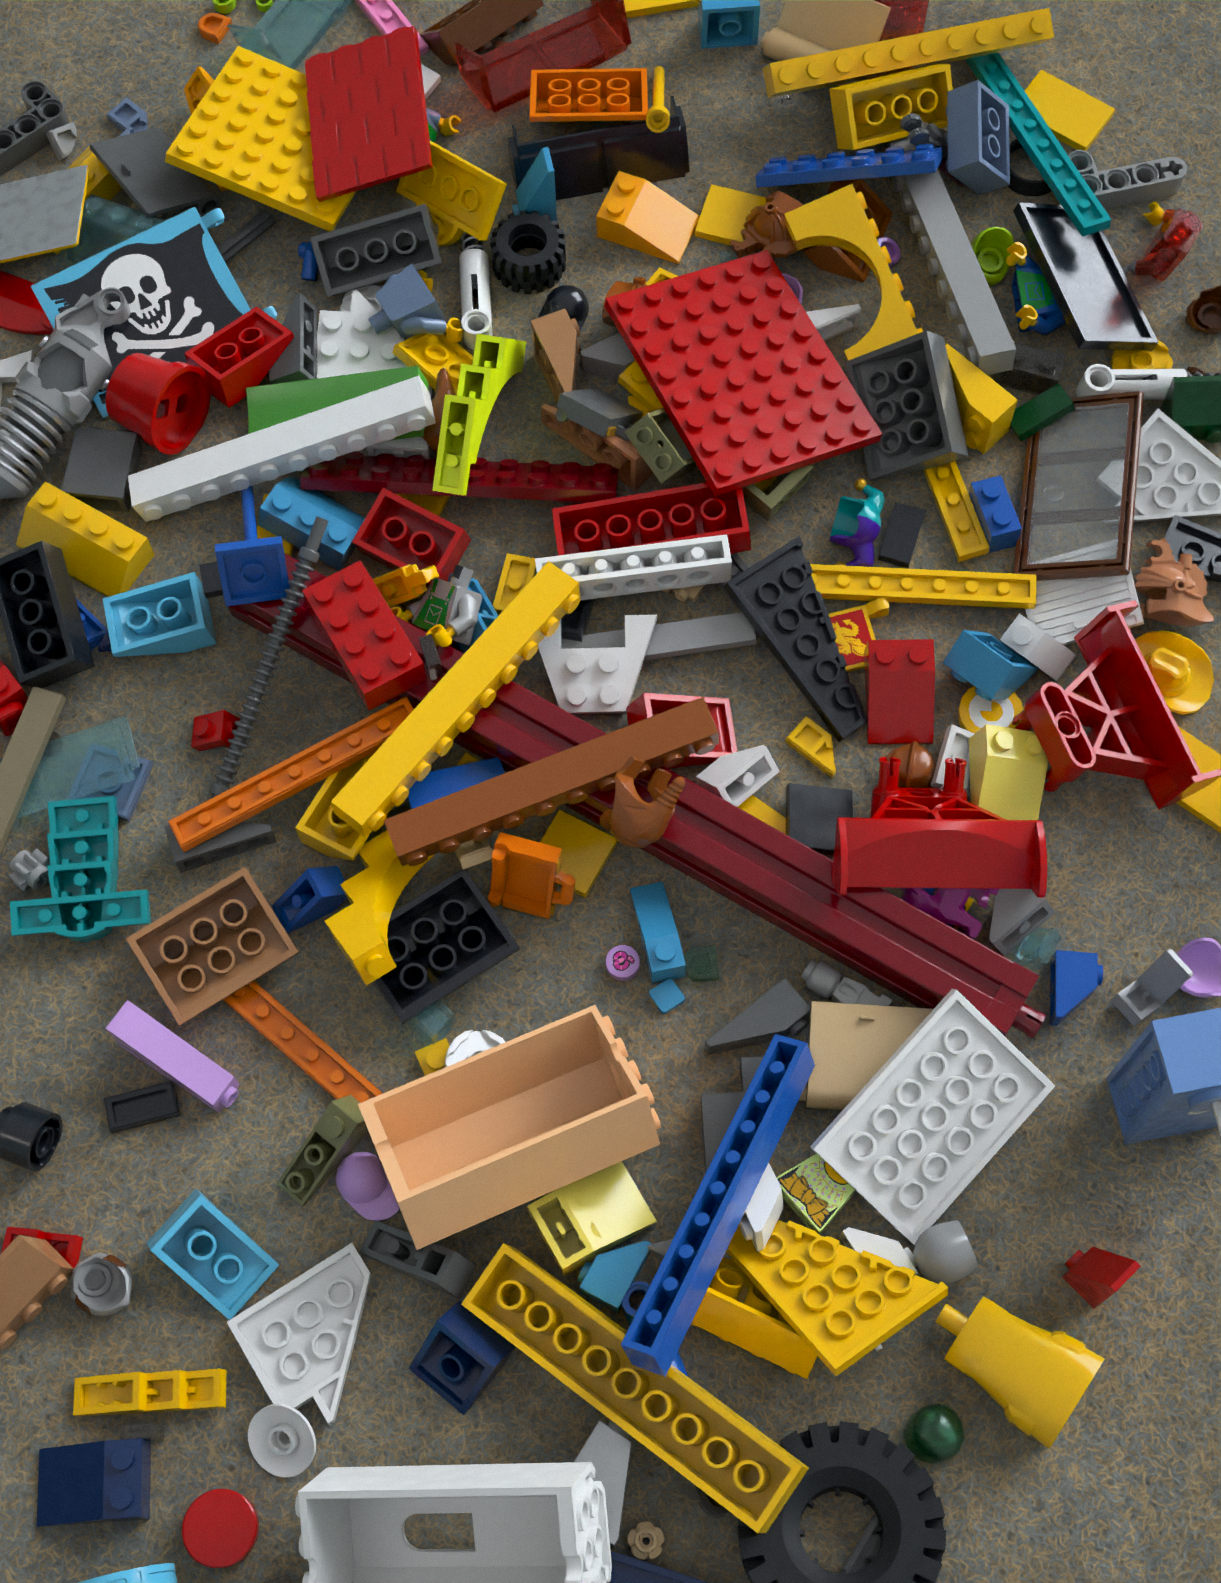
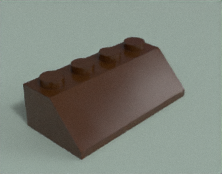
(476, 25)

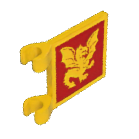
(854, 630)

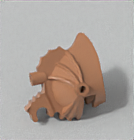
(1172, 588)

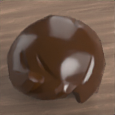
(1205, 312)

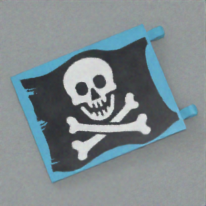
(171, 282)

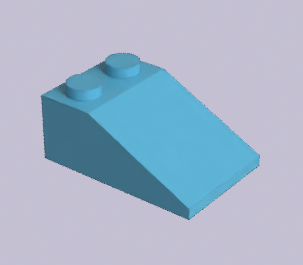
(160, 618)
(212, 1254)

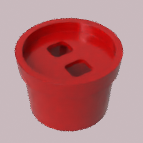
(159, 400)

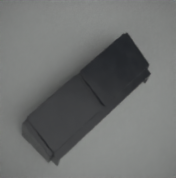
(593, 158)

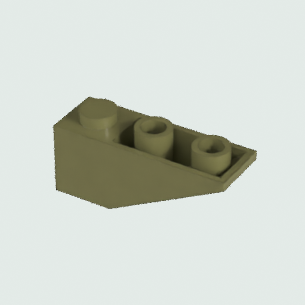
(324, 1149)

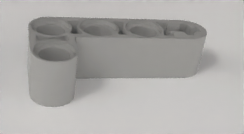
(1131, 182)

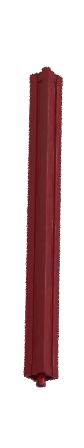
(729, 851)

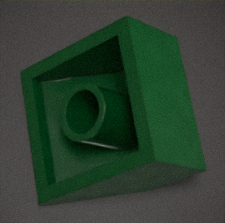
(1195, 406)

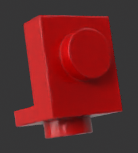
(213, 730)

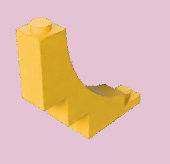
(363, 925)

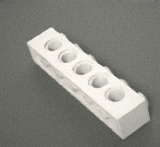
(647, 567)

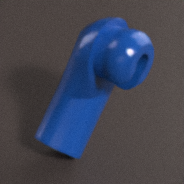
(310, 265)

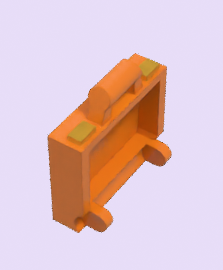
(528, 876)

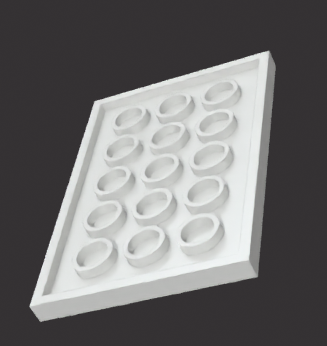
(933, 1116)

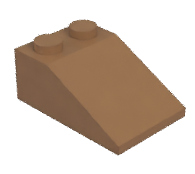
(557, 350)

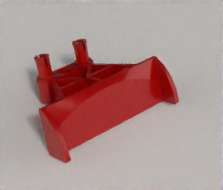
(1127, 717)
(936, 840)

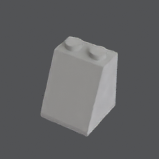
(610, 1455)

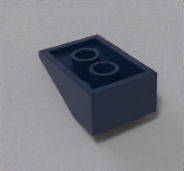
(94, 1482)

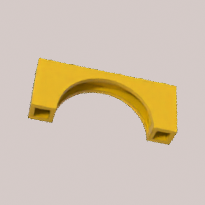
(842, 223)

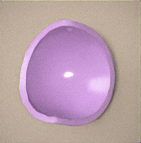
(1204, 960)

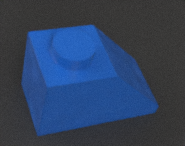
(310, 897)
(1072, 982)

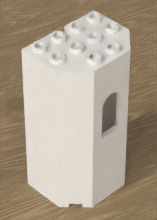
(526, 1524)

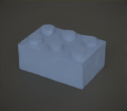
(978, 138)

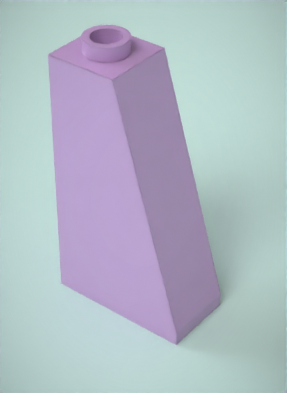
(173, 1057)

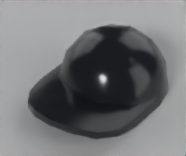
(567, 298)

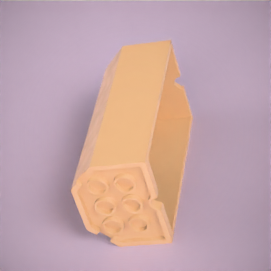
(510, 1124)

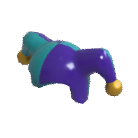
(858, 524)

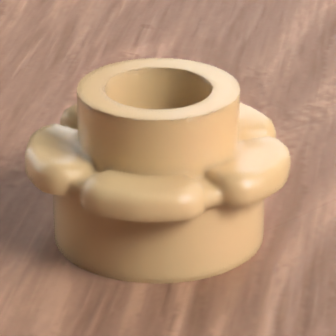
(656, 1538)

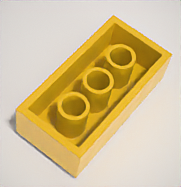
(872, 108)

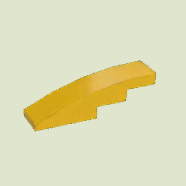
(149, 1392)

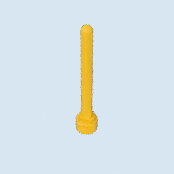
(658, 116)

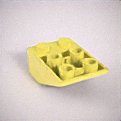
(590, 1216)

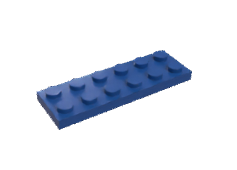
(841, 167)

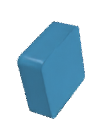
(666, 996)

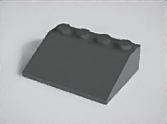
(912, 403)

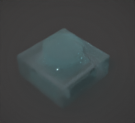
(1038, 946)

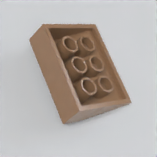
(212, 946)

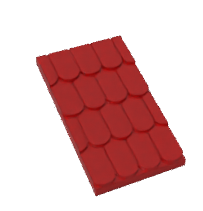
(367, 113)

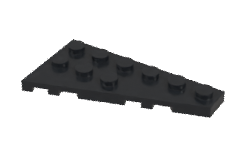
(795, 625)

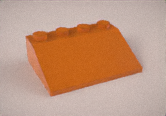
(588, 95)

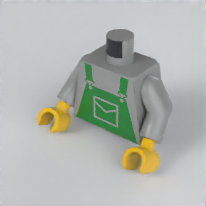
(446, 609)

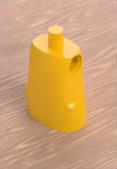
(1021, 1366)

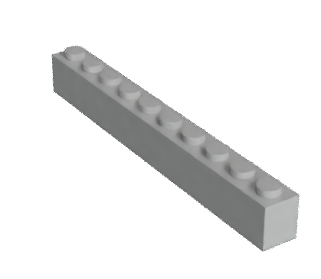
(955, 269)

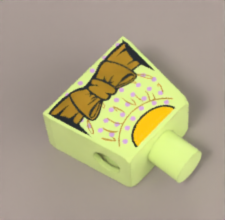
(815, 1192)

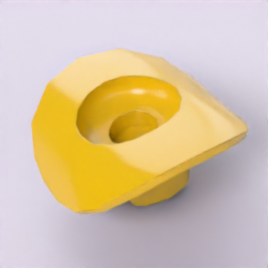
(1179, 669)

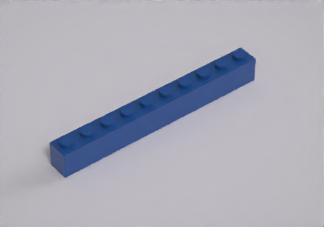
(718, 1206)

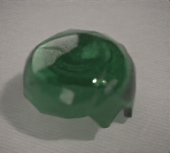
(934, 1433)

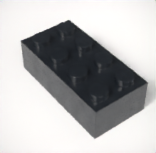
(42, 616)

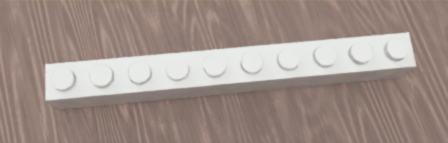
(281, 449)

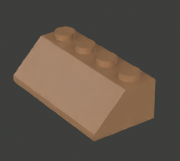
(28, 1276)

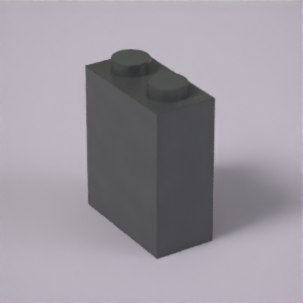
(101, 467)

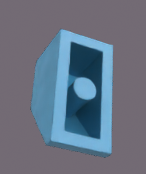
(612, 1274)

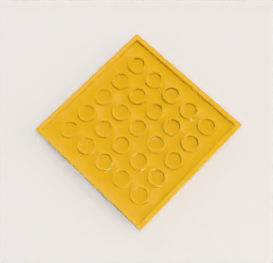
(257, 139)

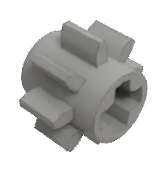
(29, 869)

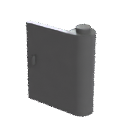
(151, 183)

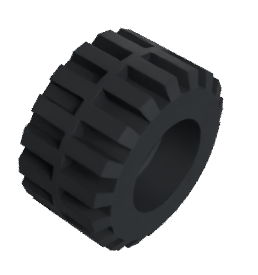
(534, 270)

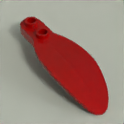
(20, 308)

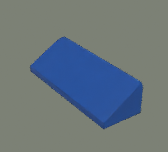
(451, 780)

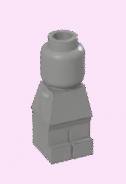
(828, 983)

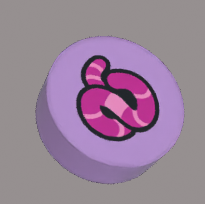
(622, 962)

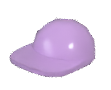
(366, 1186)

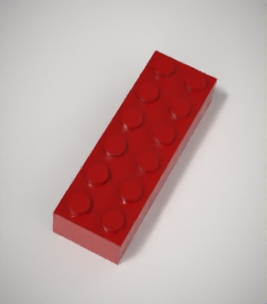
(653, 519)

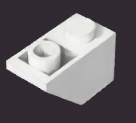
(763, 1210)

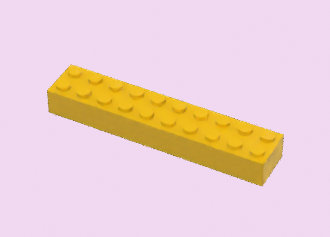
(665, 1414)

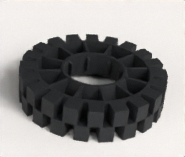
(886, 1480)

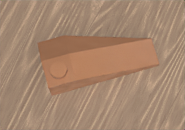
(609, 449)

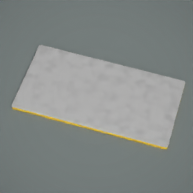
(42, 213)

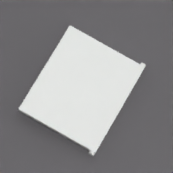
(1071, 604)

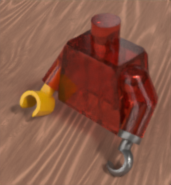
(1169, 244)

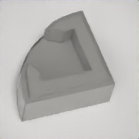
(62, 140)

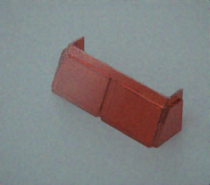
(570, 43)

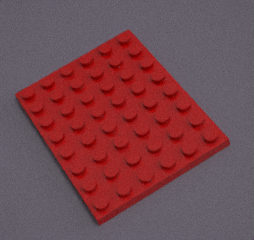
(742, 372)

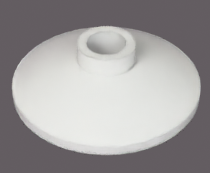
(271, 1446)

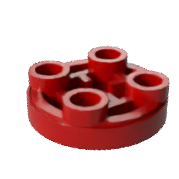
(220, 1528)

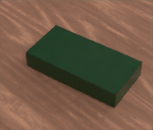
(1041, 412)

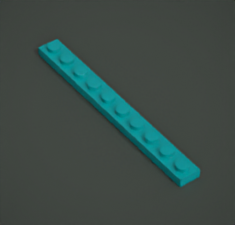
(1042, 146)

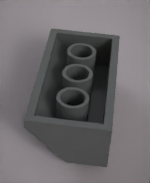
(376, 249)

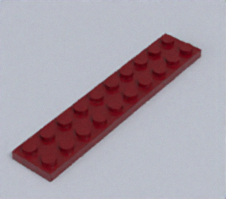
(486, 478)

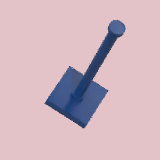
(253, 567)

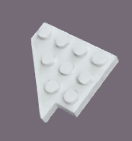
(351, 344)
(1175, 474)
(307, 1332)

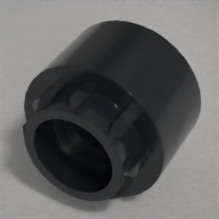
(29, 1135)

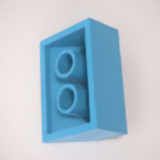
(292, 512)

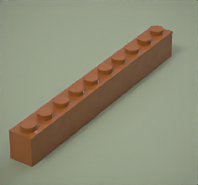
(550, 782)

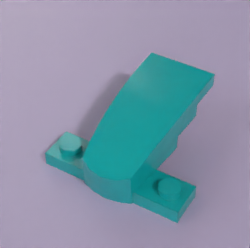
(82, 877)

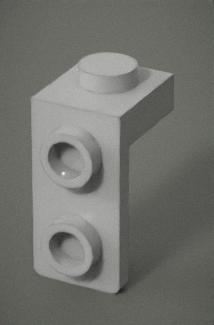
(1152, 987)

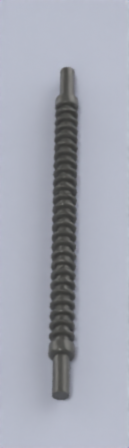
(308, 556)

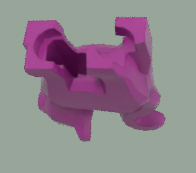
(948, 904)

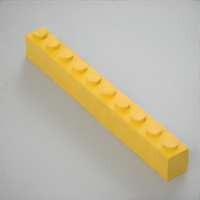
(907, 53)
(456, 700)

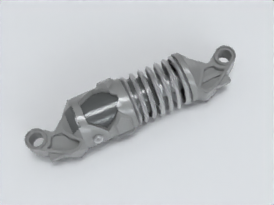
(57, 388)

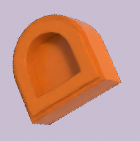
(214, 27)

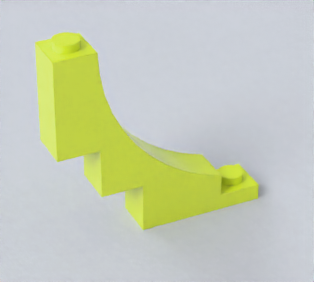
(468, 411)

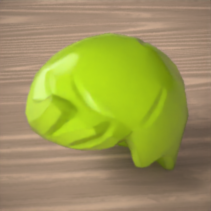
(991, 252)

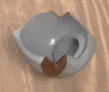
(101, 1285)

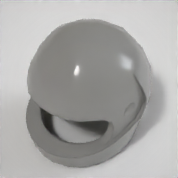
(944, 1253)

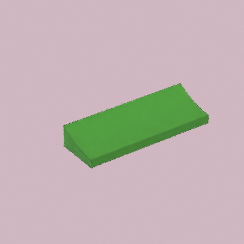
(289, 400)

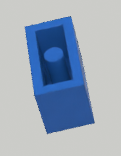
(995, 513)

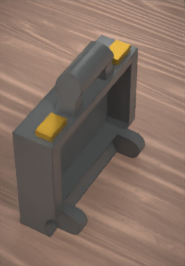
(597, 411)

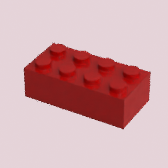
(364, 635)

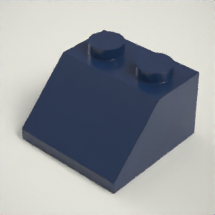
(461, 1357)

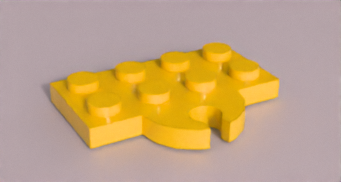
(456, 194)

